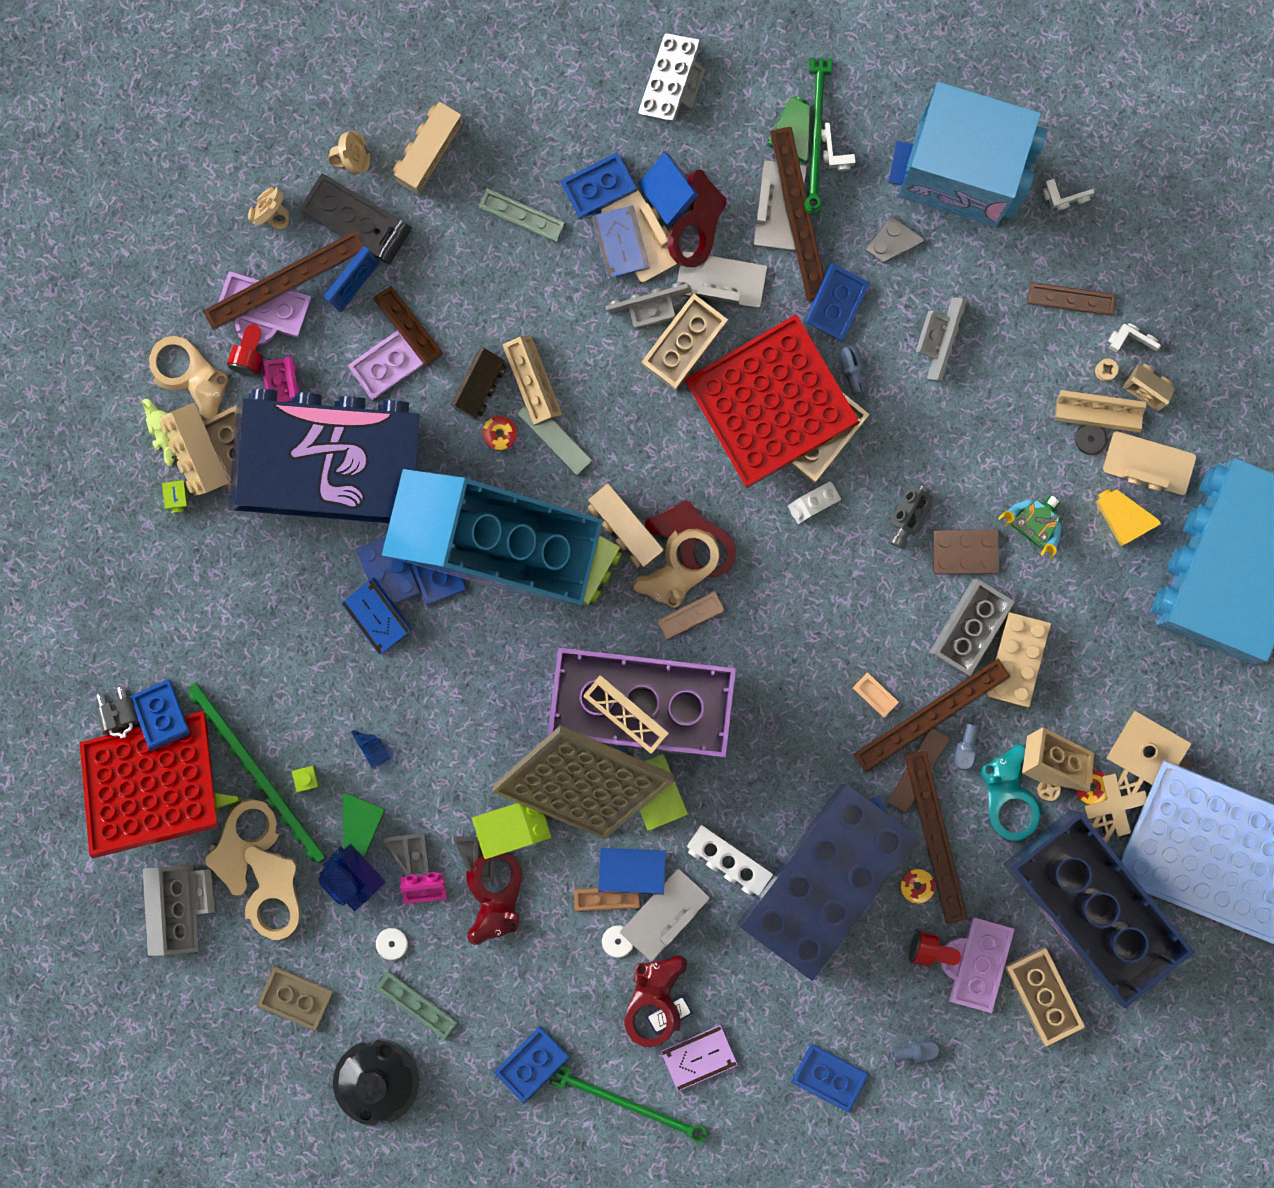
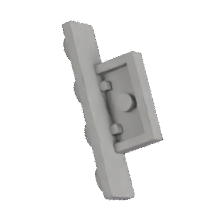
(651, 307)
(938, 337)

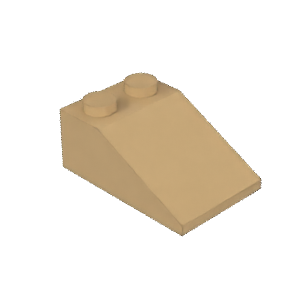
(1149, 387)
(1057, 761)

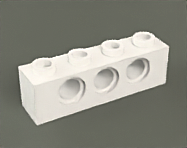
(760, 875)

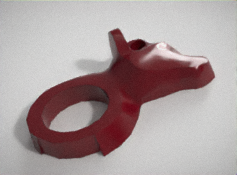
(703, 216)
(684, 517)
(497, 909)
(652, 987)

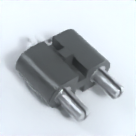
(116, 715)

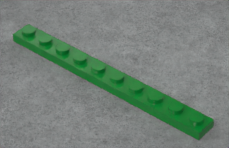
(261, 782)

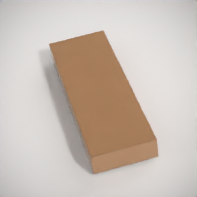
(691, 615)
(592, 899)

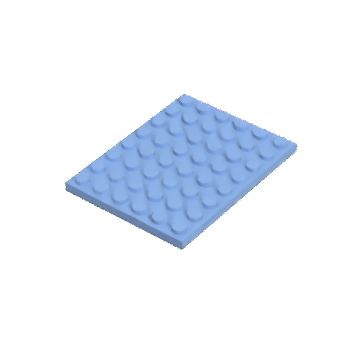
(1206, 850)

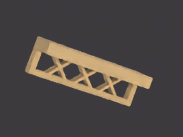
(532, 379)
(1103, 412)
(632, 708)

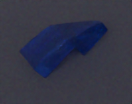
(372, 748)

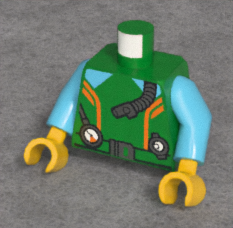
(1036, 522)

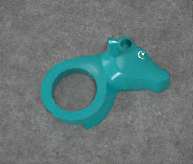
(1003, 783)

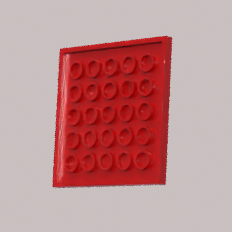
(771, 401)
(145, 794)

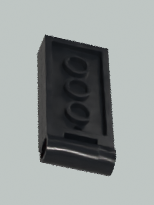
(347, 211)

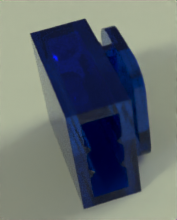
(349, 878)

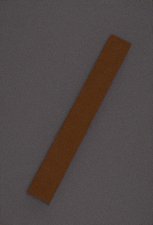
(799, 219)
(284, 280)
(932, 715)
(936, 836)

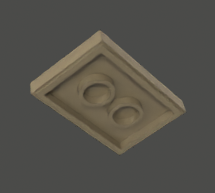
(295, 998)

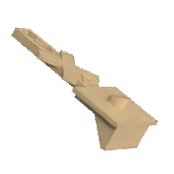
(1128, 754)

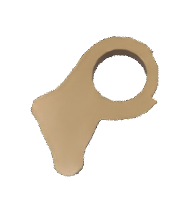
(202, 380)
(674, 580)
(228, 856)
(275, 880)

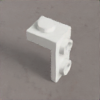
(841, 162)
(1051, 193)
(1118, 338)
(814, 502)

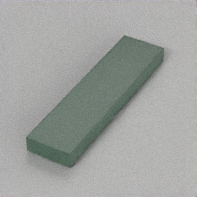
(521, 215)
(558, 442)
(416, 1005)

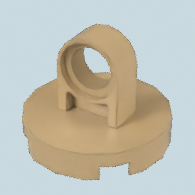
(351, 152)
(268, 207)

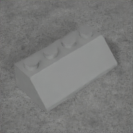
(971, 627)
(169, 910)

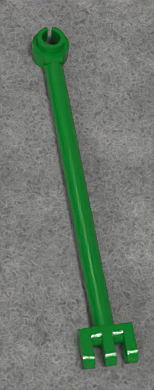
(819, 70)
(566, 1078)

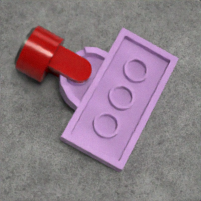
(261, 325)
(971, 961)

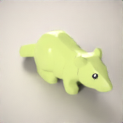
(162, 439)

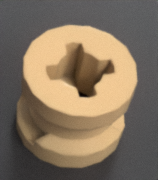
(1106, 373)
(1050, 793)

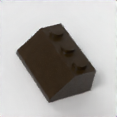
(479, 383)

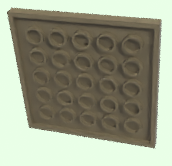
(583, 782)

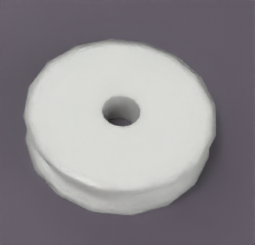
(609, 945)
(383, 947)

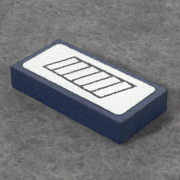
(658, 1019)

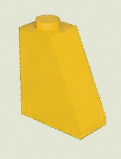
(1125, 516)

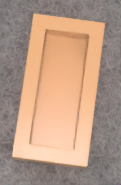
(875, 695)

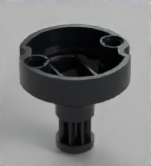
(376, 1082)

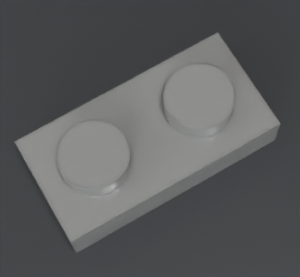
(202, 891)

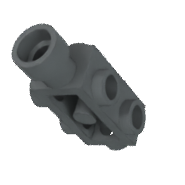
(910, 513)

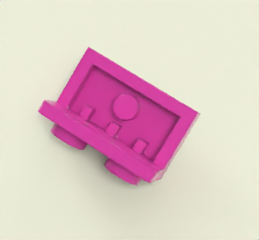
(280, 376)
(423, 888)

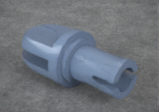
(852, 367)
(967, 749)
(917, 1052)

